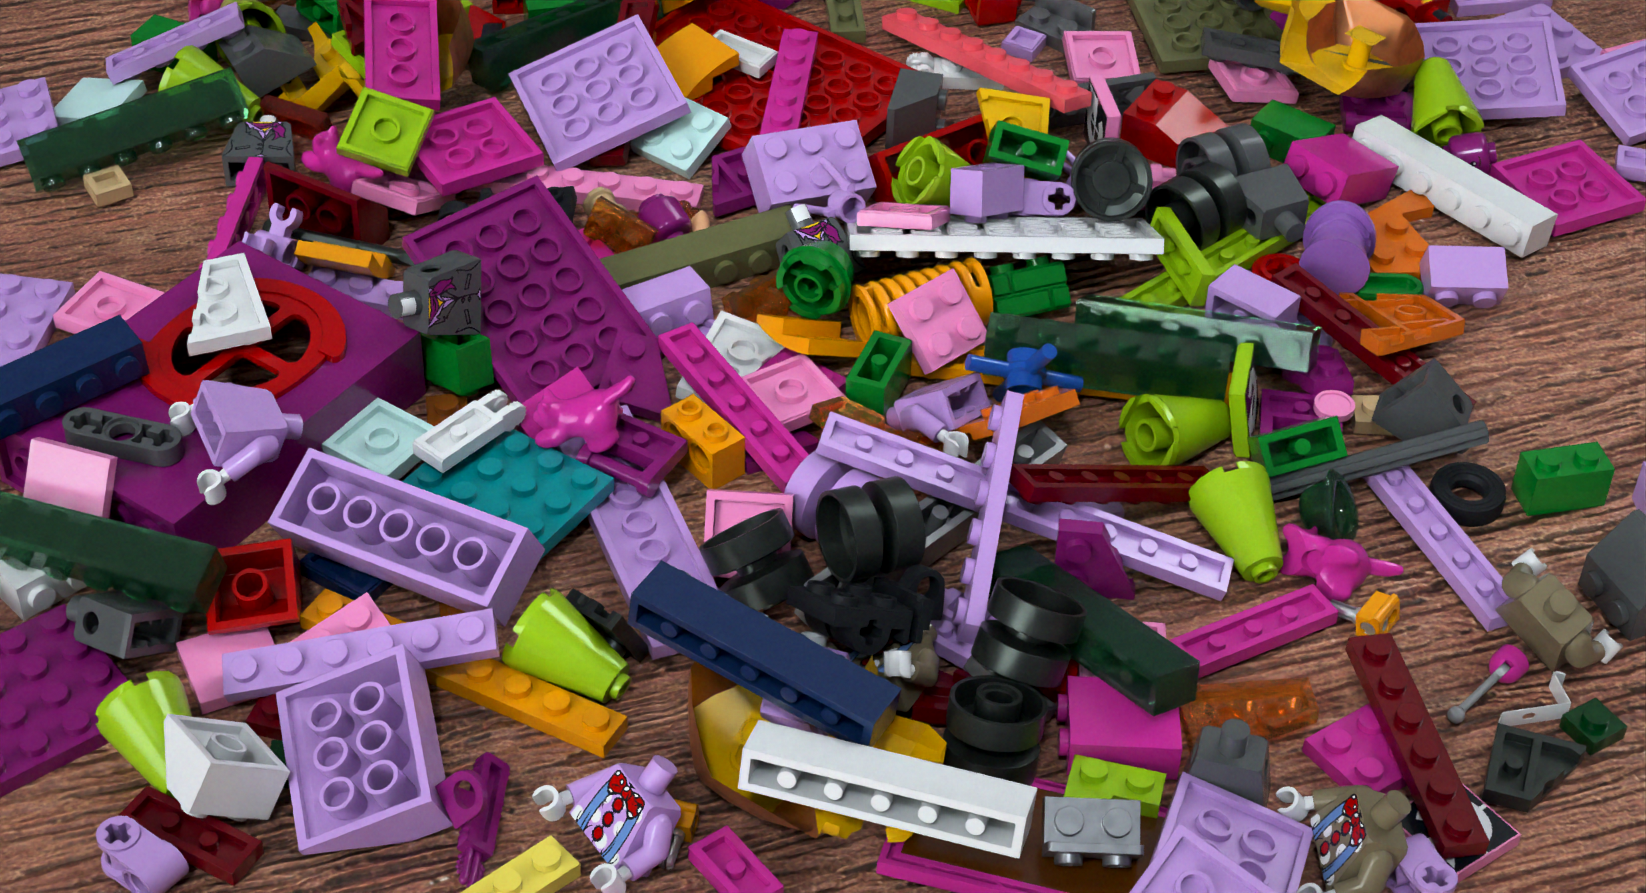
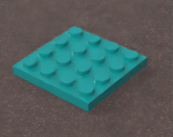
(522, 485)

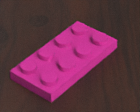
(403, 50)

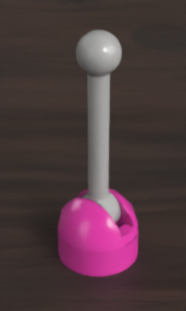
(1505, 666)

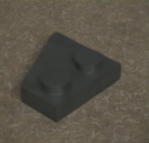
(610, 626)
(1527, 767)

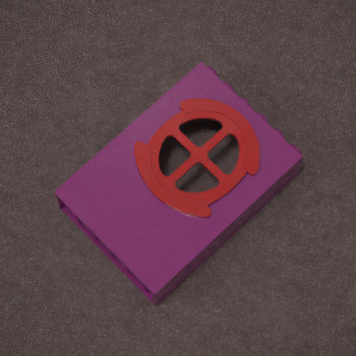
(347, 365)

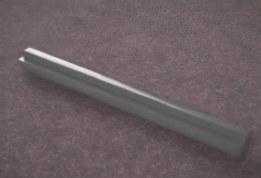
(1383, 458)

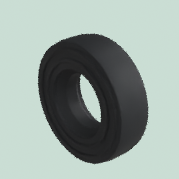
(1473, 477)

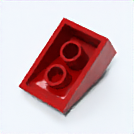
(1163, 119)

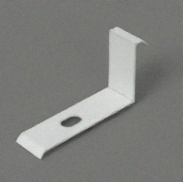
(1542, 713)

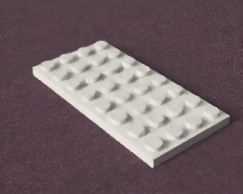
(1016, 234)

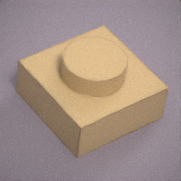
(108, 186)
(1363, 414)

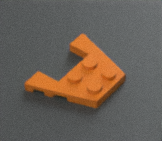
(1398, 243)
(1404, 321)
(1035, 407)

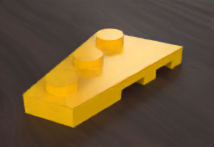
(1013, 108)

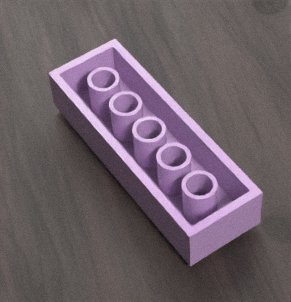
(407, 535)

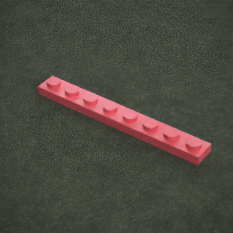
(986, 60)

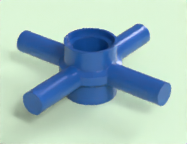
(1024, 371)

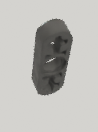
(152, 441)

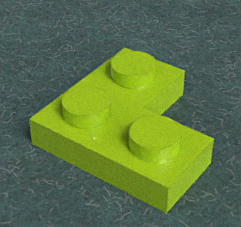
(1112, 780)

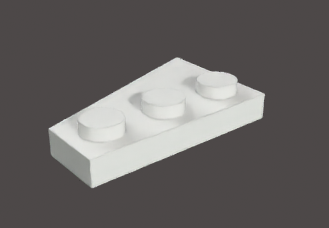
(227, 307)
(740, 343)

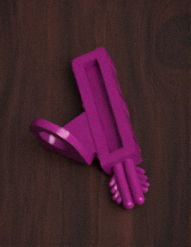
(475, 812)

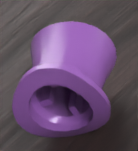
(1338, 246)

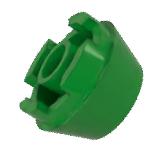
(816, 278)

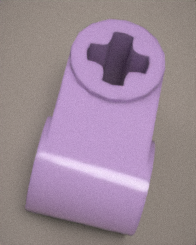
(1036, 199)
(138, 856)
(1422, 870)

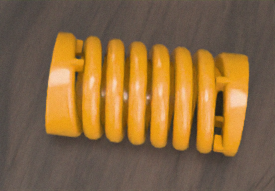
(869, 302)

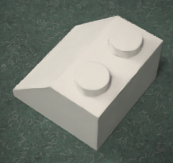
(221, 768)

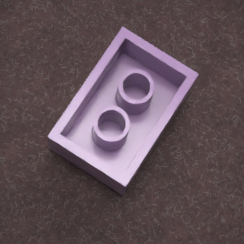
(787, 167)

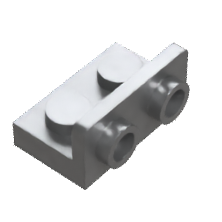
(1057, 16)
(1091, 829)

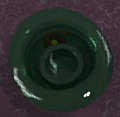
(1330, 508)

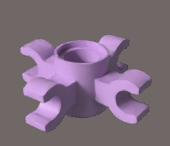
(278, 241)

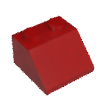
(257, 588)

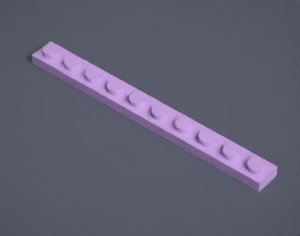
(957, 483)

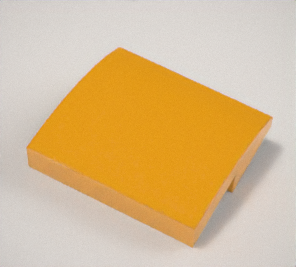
(696, 59)
(344, 259)
(809, 335)

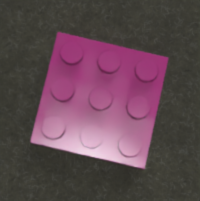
(475, 147)
(1572, 184)

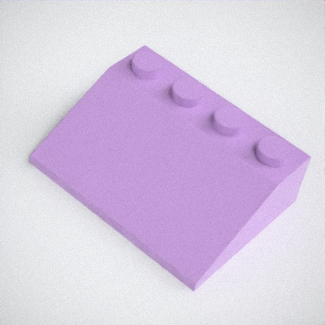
(363, 755)

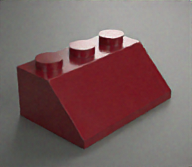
(326, 206)

